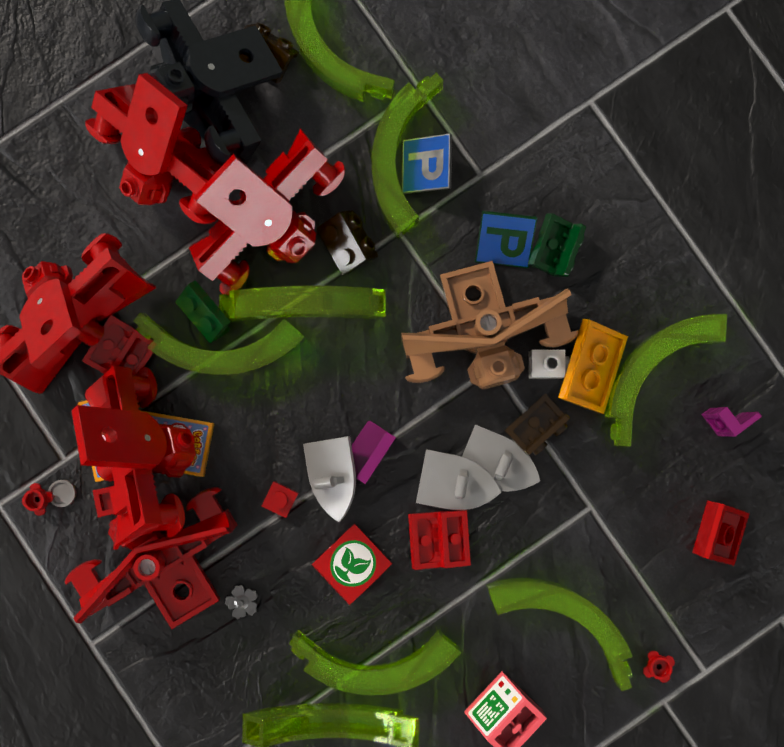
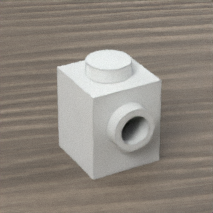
(547, 364)

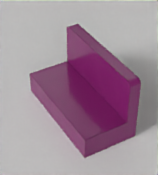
(727, 424)
(370, 449)

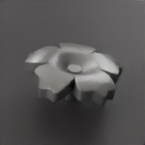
(242, 601)

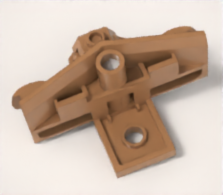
(484, 328)

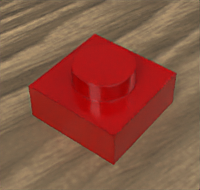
(280, 499)
(103, 501)

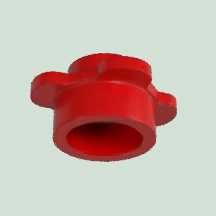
(29, 499)
(662, 674)

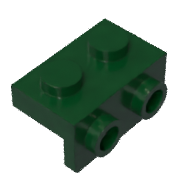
(557, 246)
(203, 312)

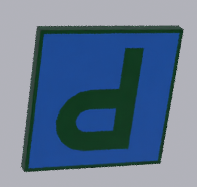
(505, 239)

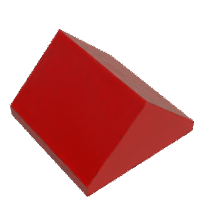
(720, 533)

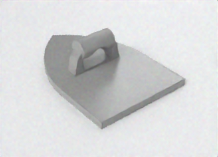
(502, 459)
(332, 474)
(454, 482)

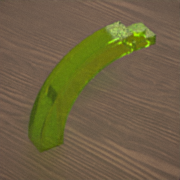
(326, 64)
(388, 192)
(303, 302)
(235, 361)
(638, 365)
(543, 594)
(376, 679)
(329, 720)

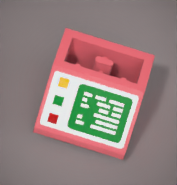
(505, 713)

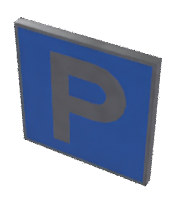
(427, 164)

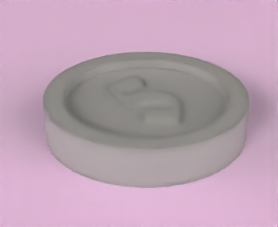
(63, 492)

